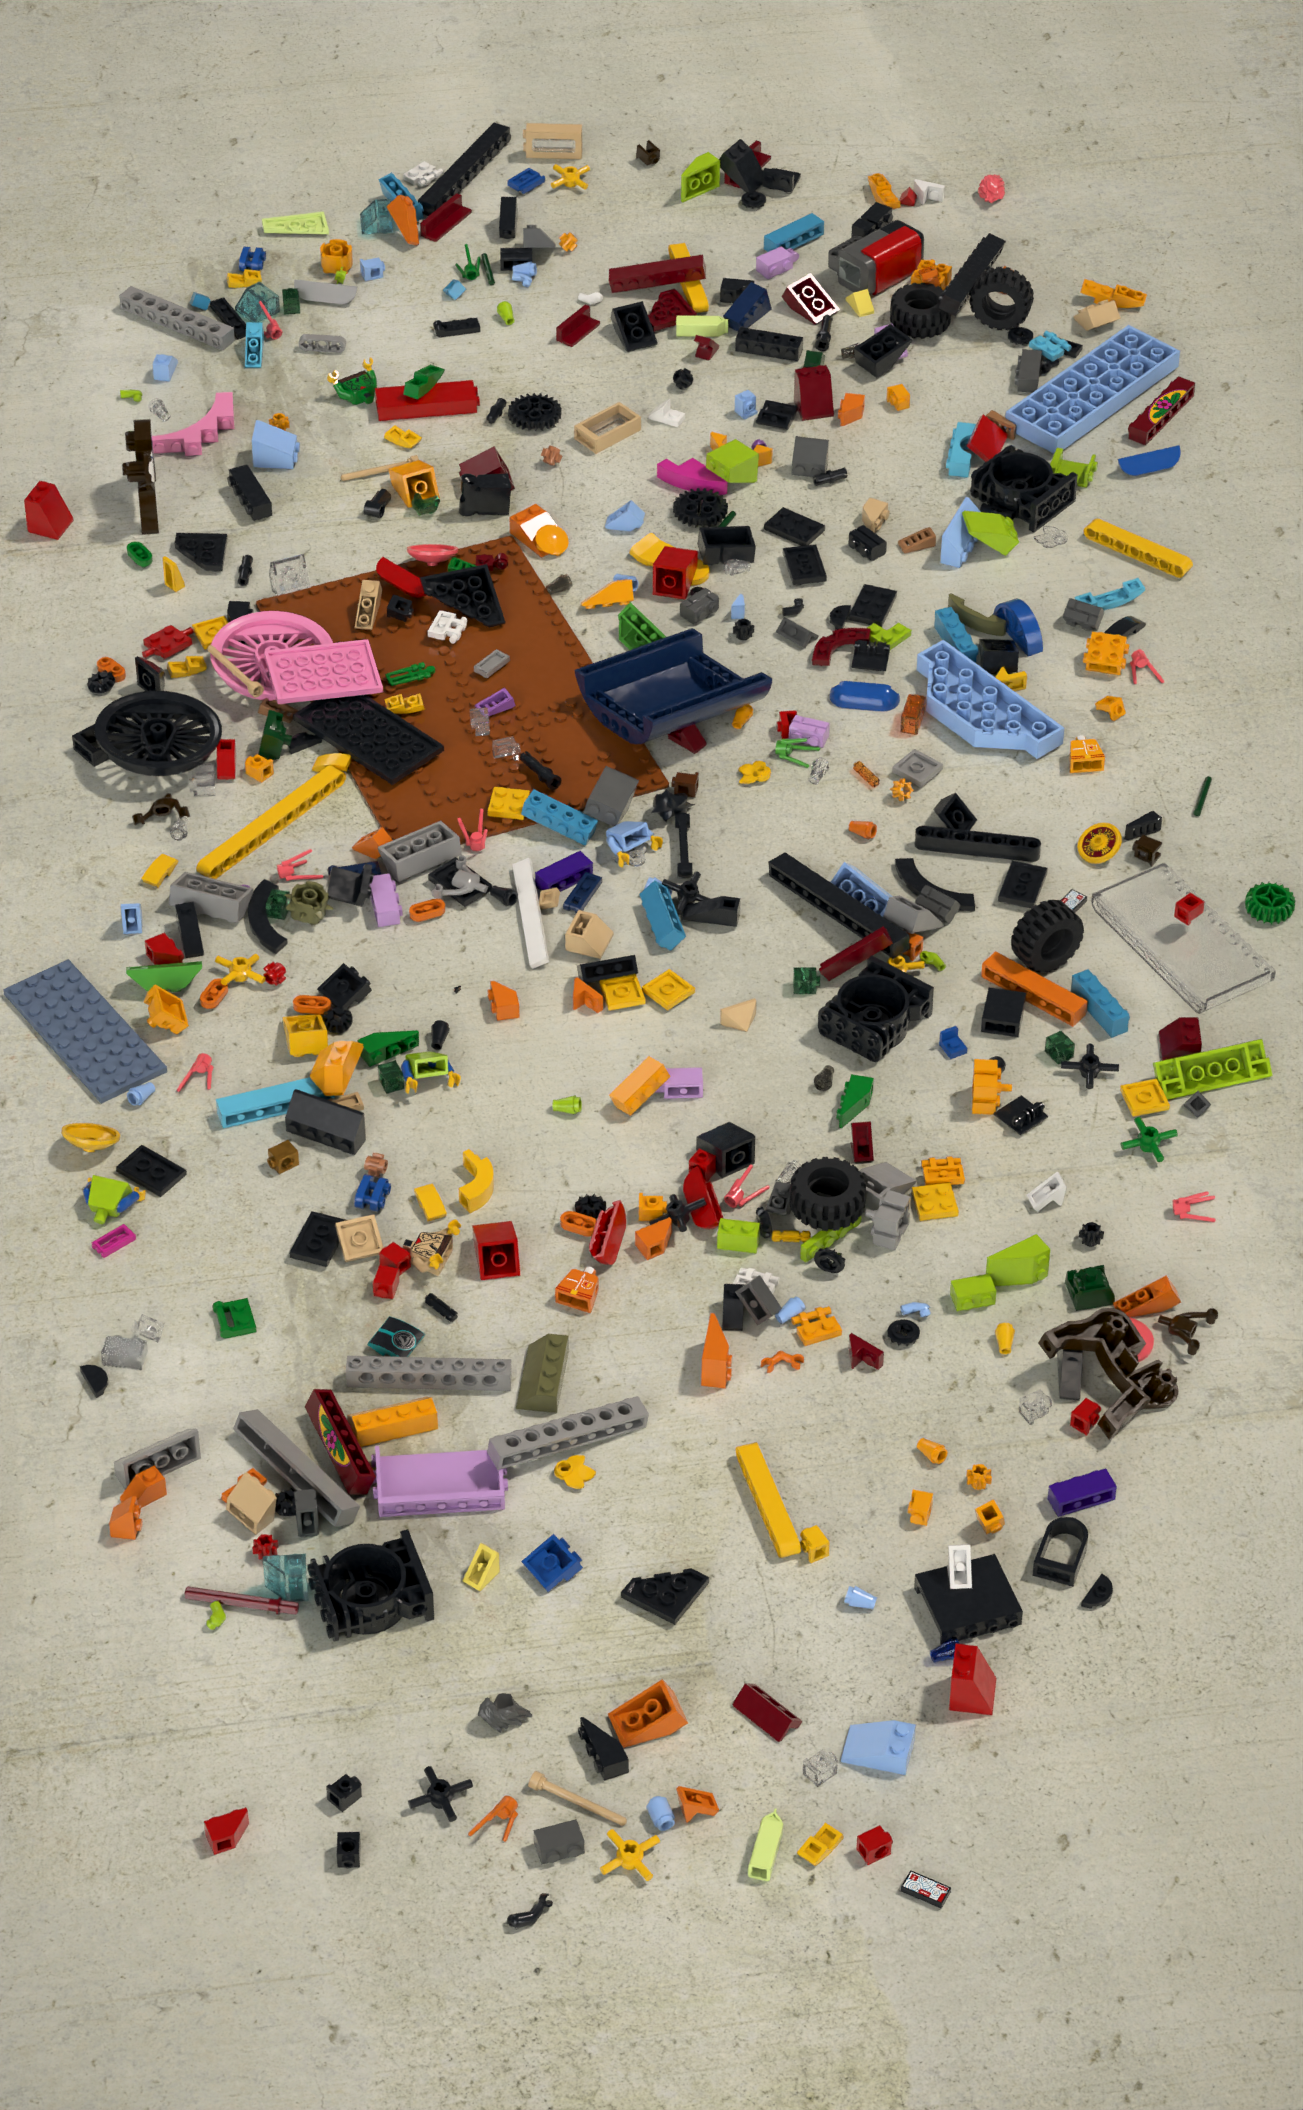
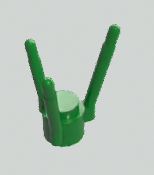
(470, 270)

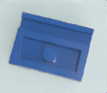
(526, 180)

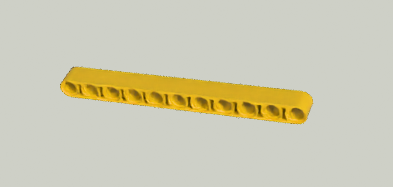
(271, 822)

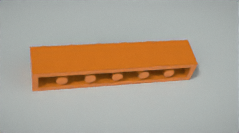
(1038, 990)

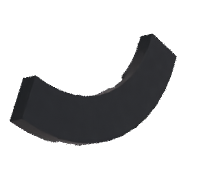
(915, 882)
(259, 921)

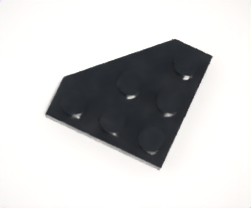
(203, 549)
(666, 1593)

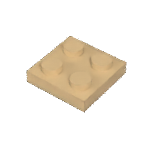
(359, 1238)

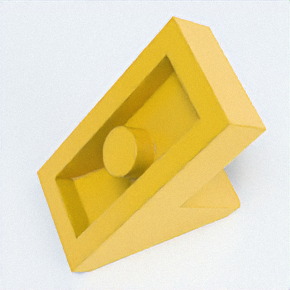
(1014, 681)

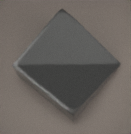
(1197, 1104)

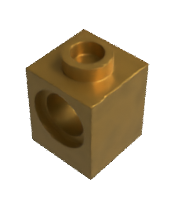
(283, 1157)

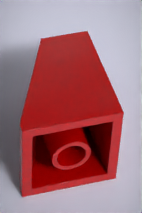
(47, 511)
(674, 572)
(496, 1250)
(971, 1682)

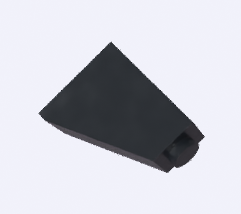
(508, 217)

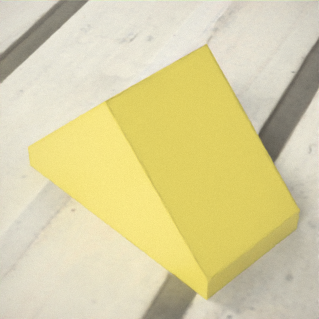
(861, 303)
(483, 1567)

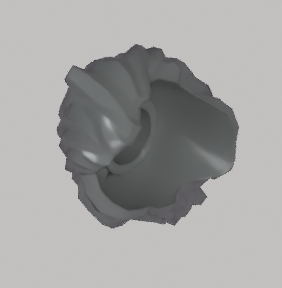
(502, 1712)

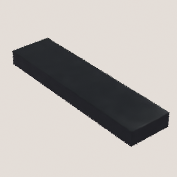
(229, 316)

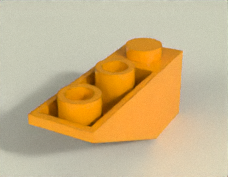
(614, 592)

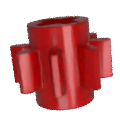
(274, 973)
(265, 1546)

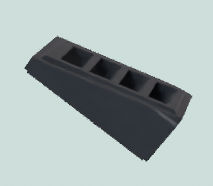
(1144, 825)

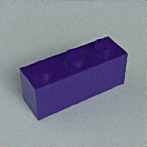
(564, 872)
(1082, 1492)

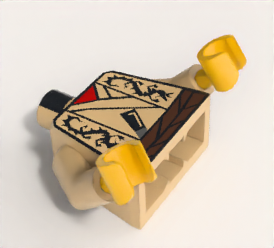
(432, 1249)

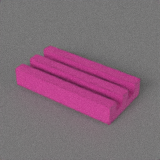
(115, 1243)

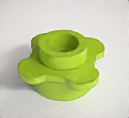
(340, 276)

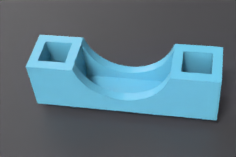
(959, 460)

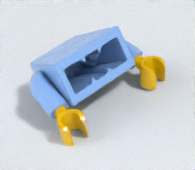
(629, 835)

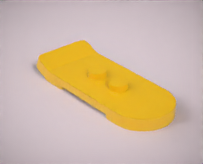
(649, 548)

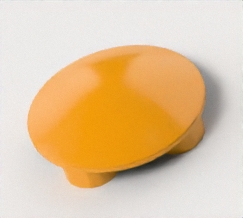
(552, 539)

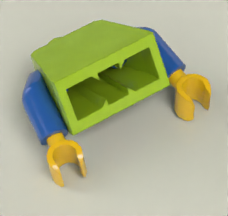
(427, 1065)
(109, 1197)

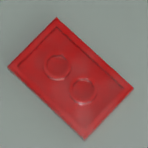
(986, 439)

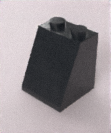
(731, 1146)

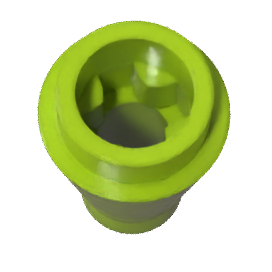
(505, 310)
(568, 1105)

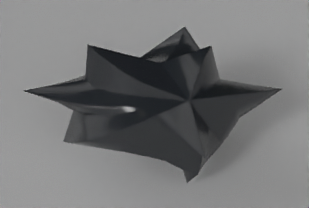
(670, 804)

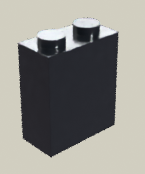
(1003, 1012)

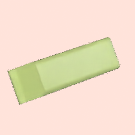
(701, 325)
(766, 1847)

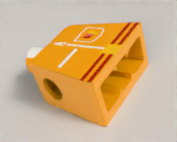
(1086, 755)

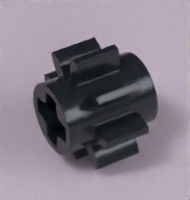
(683, 378)
(743, 629)
(1091, 1234)

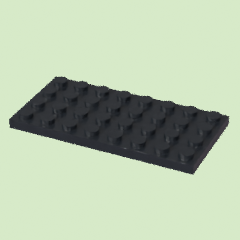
(370, 735)

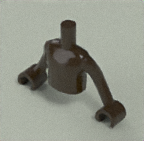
(162, 807)
(1185, 1328)

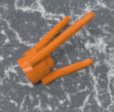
(504, 1810)

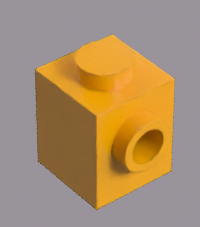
(990, 1517)

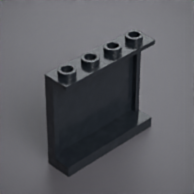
(974, 1610)

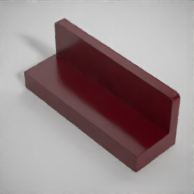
(576, 327)
(765, 1711)

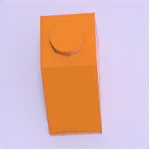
(369, 843)
(147, 1486)

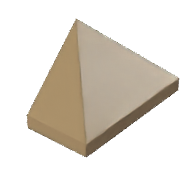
(739, 1015)

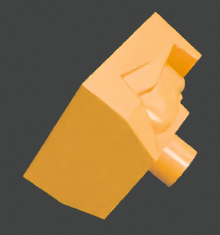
(165, 1010)

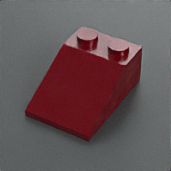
(809, 299)

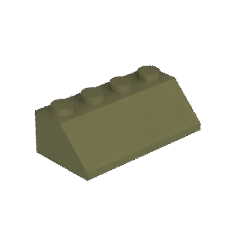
(543, 1374)

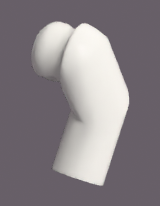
(590, 299)

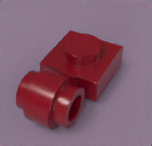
(499, 561)

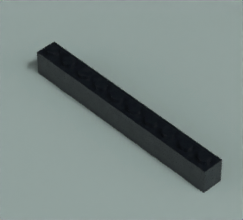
(465, 167)
(961, 286)
(835, 902)

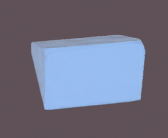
(738, 608)

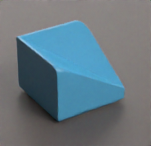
(454, 289)
(200, 301)

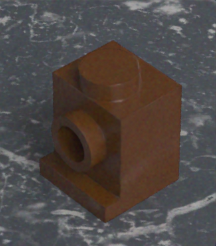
(686, 783)

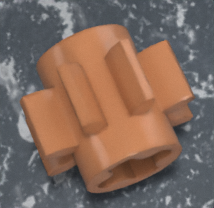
(551, 455)
(376, 1164)

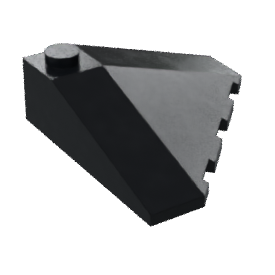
(467, 591)

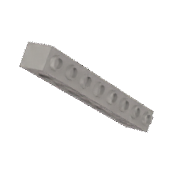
(177, 318)
(428, 1373)
(567, 1432)

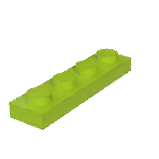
(823, 1239)

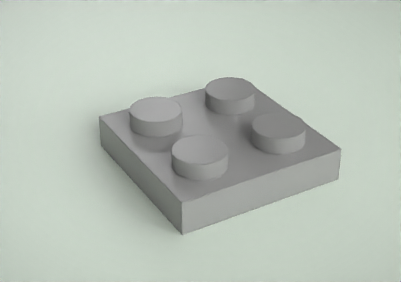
(917, 768)

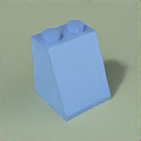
(273, 447)

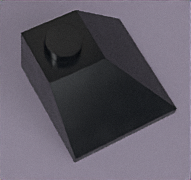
(149, 675)
(955, 813)

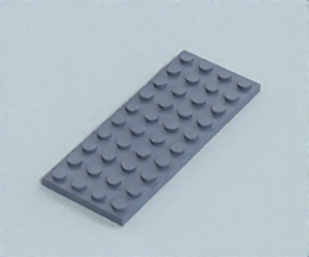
(85, 1031)

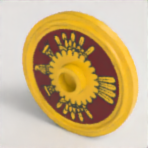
(1099, 843)

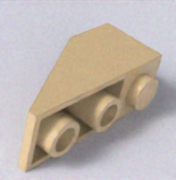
(368, 604)

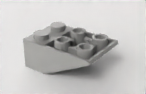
(910, 915)
(882, 1178)

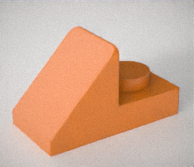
(929, 276)
(586, 995)
(695, 1802)

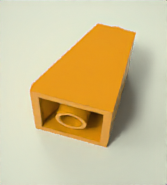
(412, 479)

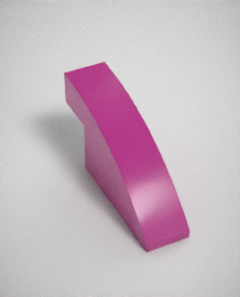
(690, 476)

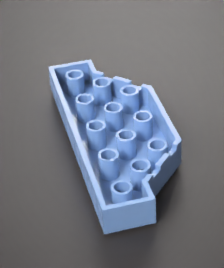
(982, 706)

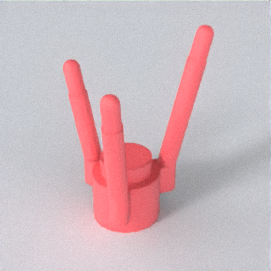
(273, 329)
(1140, 660)
(476, 840)
(286, 868)
(201, 1065)
(735, 1194)
(1182, 1206)

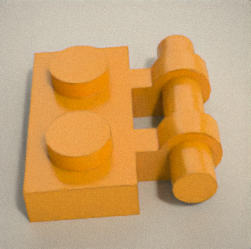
(943, 1171)
(819, 1330)

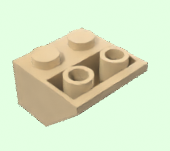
(1097, 315)
(588, 935)
(252, 1503)

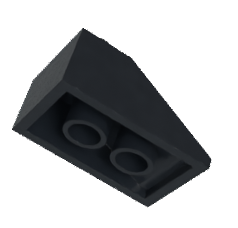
(742, 166)
(633, 326)
(881, 350)
(998, 654)

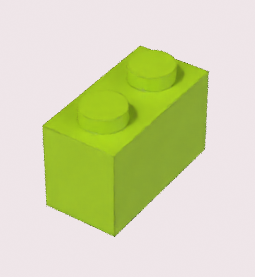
(738, 1235)
(973, 1292)

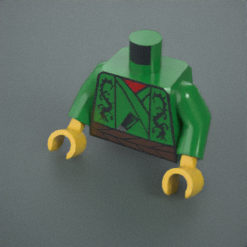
(356, 387)

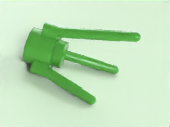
(784, 747)

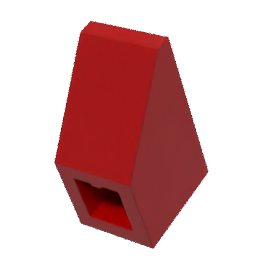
(226, 759)
(163, 950)
(226, 1830)

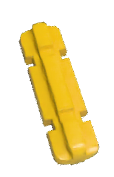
(790, 1236)

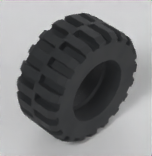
(1003, 281)
(916, 311)
(1047, 936)
(827, 1211)

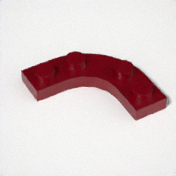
(826, 645)

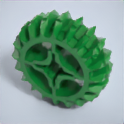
(1270, 902)

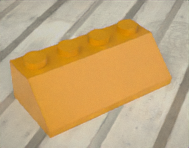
(394, 1421)

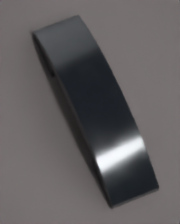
(1126, 626)

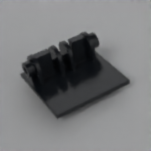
(870, 656)
(1022, 1114)

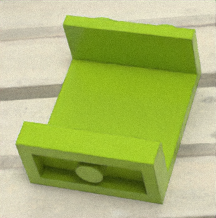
(1084, 471)

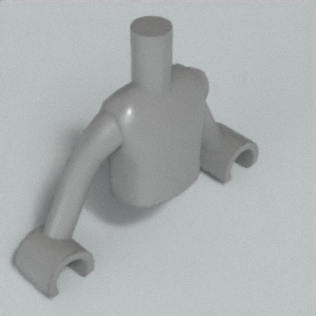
(463, 879)

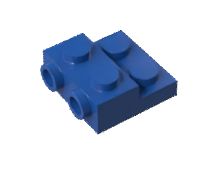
(552, 1562)

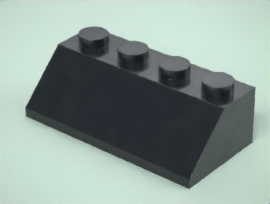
(325, 1122)

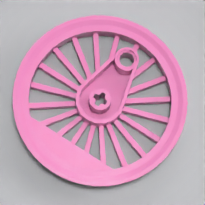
(261, 626)

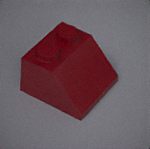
(1180, 1038)

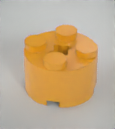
(336, 255)

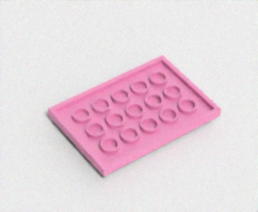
(323, 671)

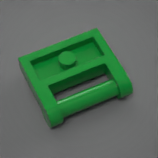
(241, 1317)

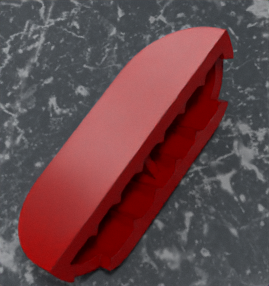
(400, 578)
(695, 1188)
(608, 1234)

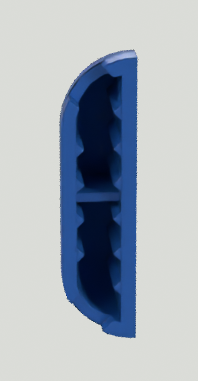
(1150, 461)
(864, 696)

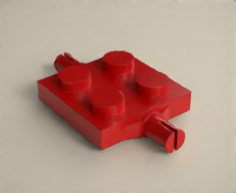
(167, 642)

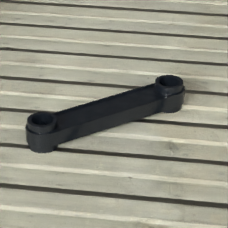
(684, 868)

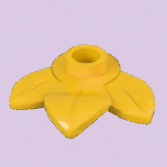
(754, 772)
(574, 1471)

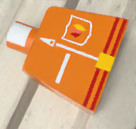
(578, 1289)

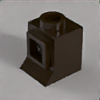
(650, 155)
(1146, 849)

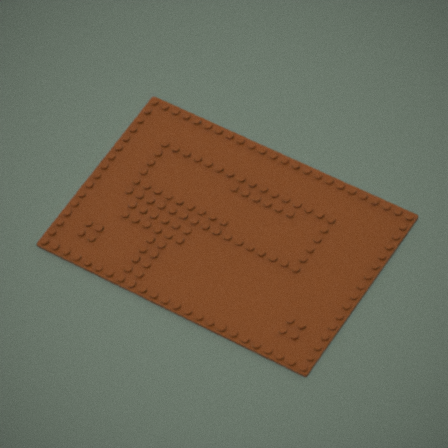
(548, 714)

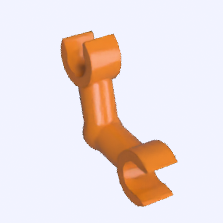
(782, 1356)

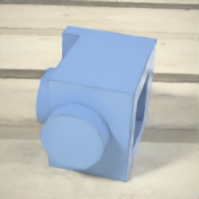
(372, 268)
(745, 404)

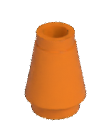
(863, 828)

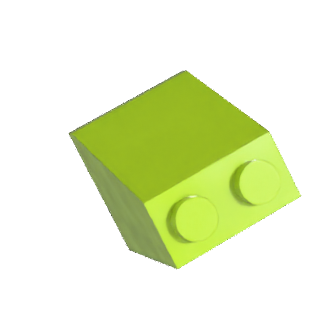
(734, 462)

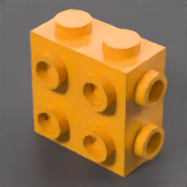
(1106, 653)

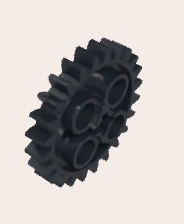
(534, 412)
(688, 506)

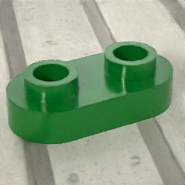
(139, 554)

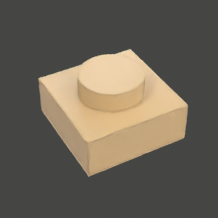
(549, 898)

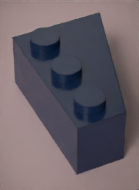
(748, 307)

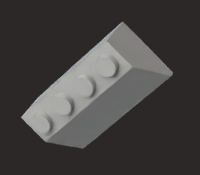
(420, 850)
(211, 896)
(165, 1455)

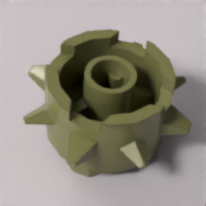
(308, 902)

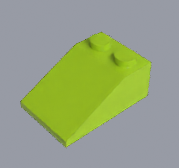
(700, 176)
(992, 530)
(1020, 1263)

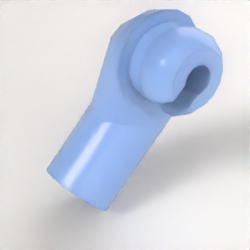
(525, 279)
(913, 1307)

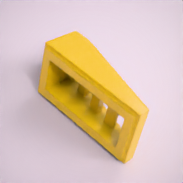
(172, 575)

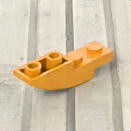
(882, 191)
(1123, 296)

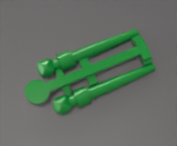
(411, 676)

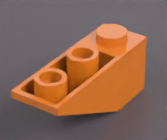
(1150, 1299)

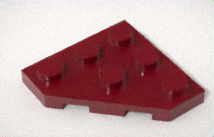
(668, 308)

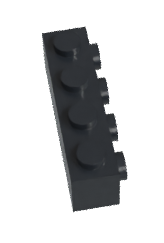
(769, 344)
(250, 492)

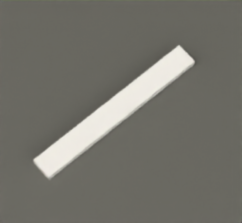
(530, 913)

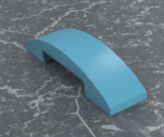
(1115, 598)

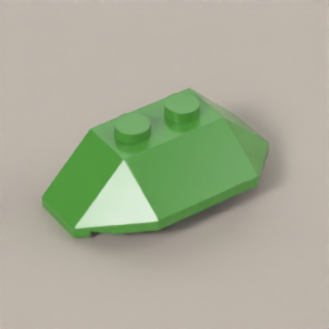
(636, 629)
(165, 975)

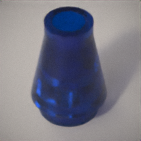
(944, 1651)

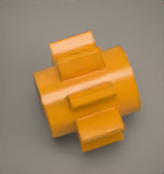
(568, 241)
(280, 421)
(896, 789)
(979, 1476)

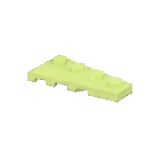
(297, 224)

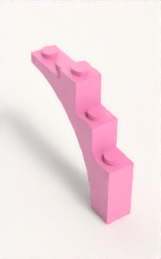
(204, 431)

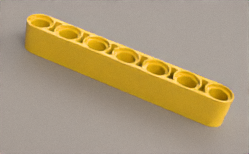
(693, 289)
(1138, 548)
(768, 1500)

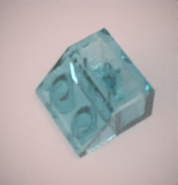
(376, 218)
(249, 302)
(287, 1576)

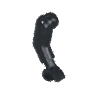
(530, 1917)

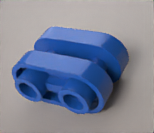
(257, 259)
(378, 1196)

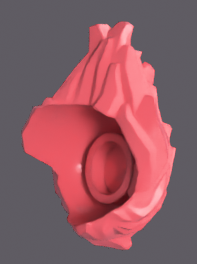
(991, 188)

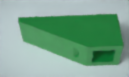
(386, 1045)
(857, 1098)

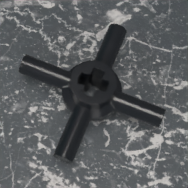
(687, 892)
(1089, 1066)
(679, 1212)
(440, 1793)

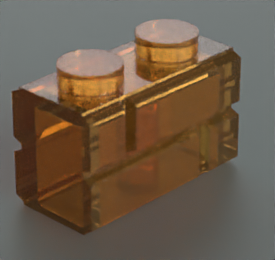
(913, 714)

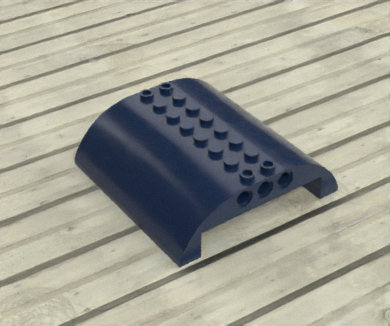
(664, 688)

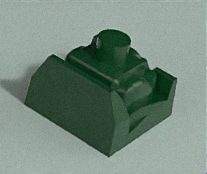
(273, 736)
(1089, 1288)

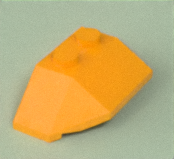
(335, 1067)

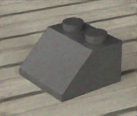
(536, 238)
(810, 456)

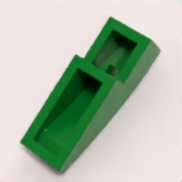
(423, 381)

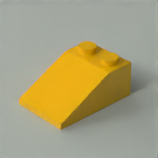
(305, 1034)

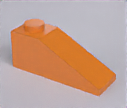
(405, 218)

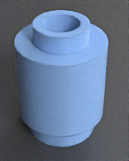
(661, 1813)

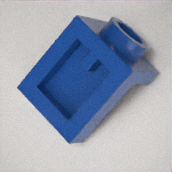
(951, 1043)

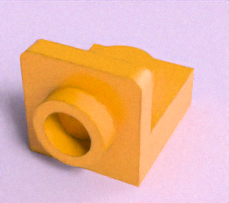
(1113, 705)

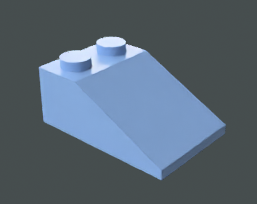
(880, 1745)

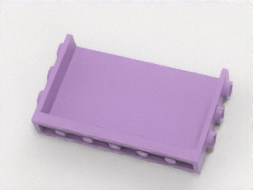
(437, 1483)

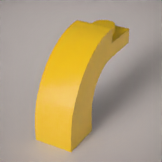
(480, 1189)

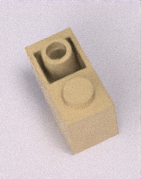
(874, 514)

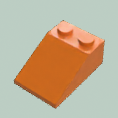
(526, 524)
(715, 1357)
(648, 1715)

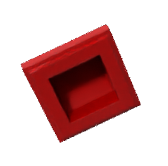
(908, 197)

